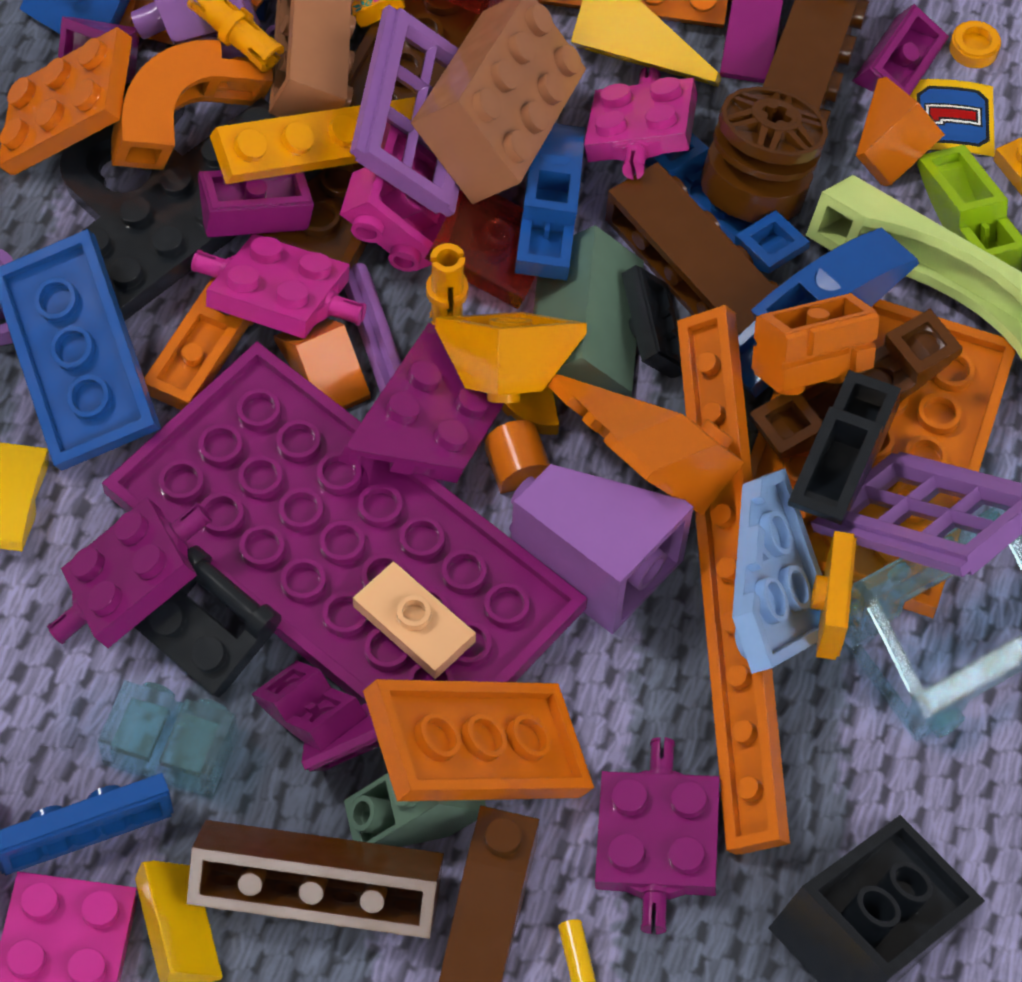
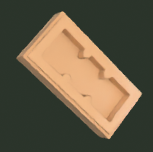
(414, 620)

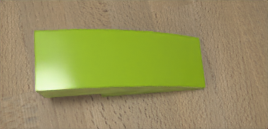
(970, 203)

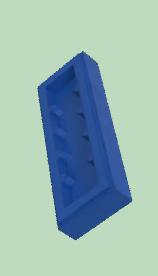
(101, 816)

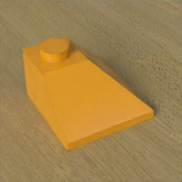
(508, 350)

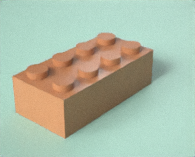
(499, 97)

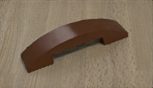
(906, 360)

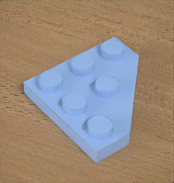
(773, 576)

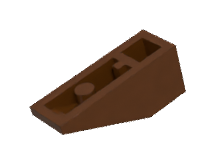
(490, 896)

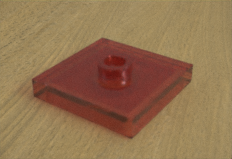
(490, 240)

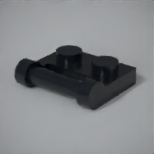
(198, 639)

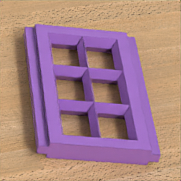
(375, 110)
(929, 546)

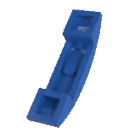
(768, 241)

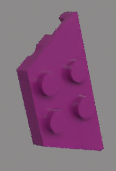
(424, 417)

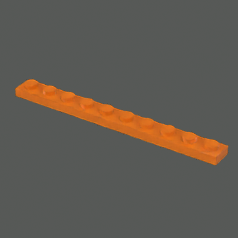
(741, 701)

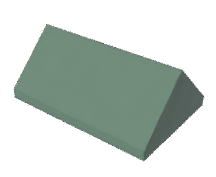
(597, 297)

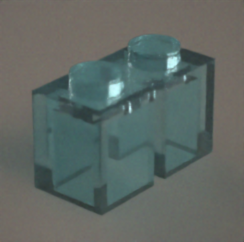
(155, 729)

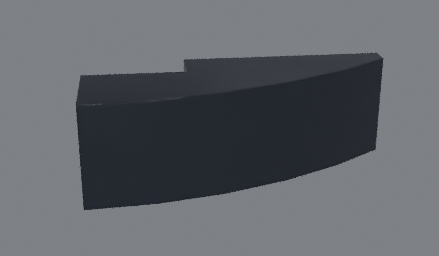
(845, 447)

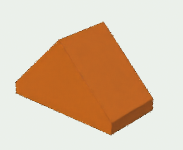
(895, 133)
(327, 362)

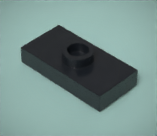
(653, 321)

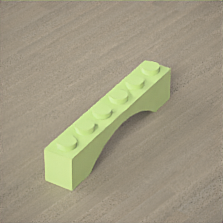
(944, 258)

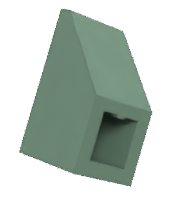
(380, 819)

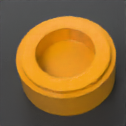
(975, 44)

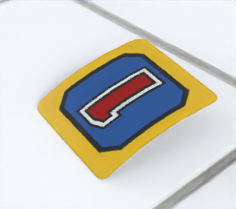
(961, 112)

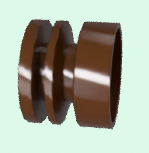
(763, 154)

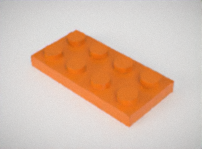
(477, 740)

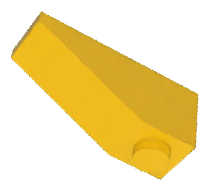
(638, 36)

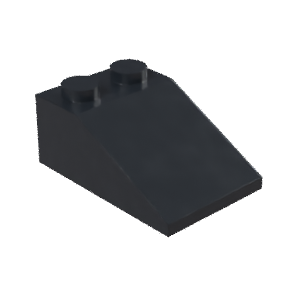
(876, 909)

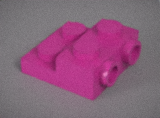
(390, 216)

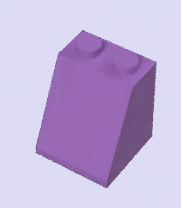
(601, 537)

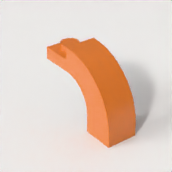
(171, 81)

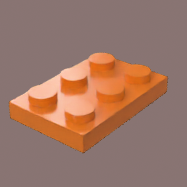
(65, 101)

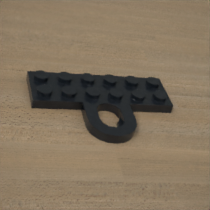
(157, 228)

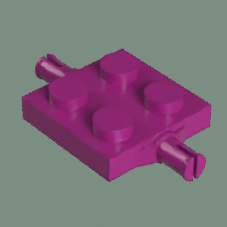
(128, 572)
(658, 834)

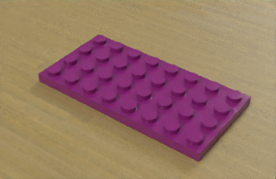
(315, 531)

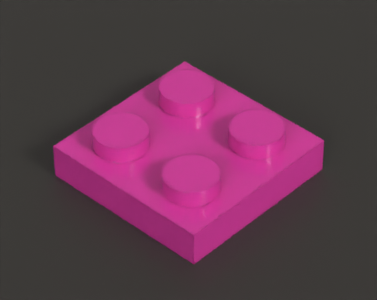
(66, 930)

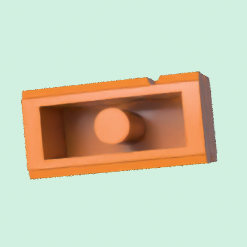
(814, 343)

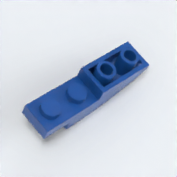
(551, 205)
(861, 266)

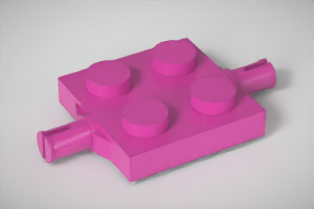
(641, 120)
(278, 286)

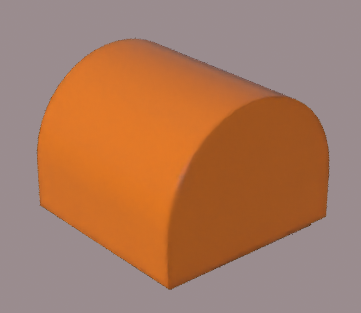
(515, 453)

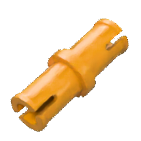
(237, 28)
(447, 284)

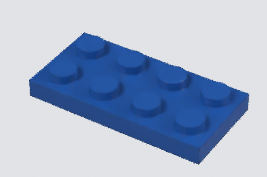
(75, 350)

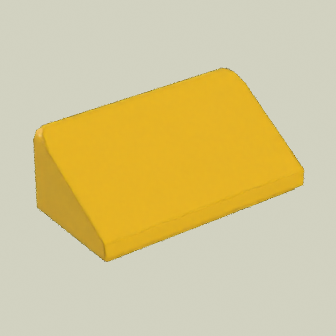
(176, 930)

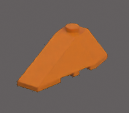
(656, 442)

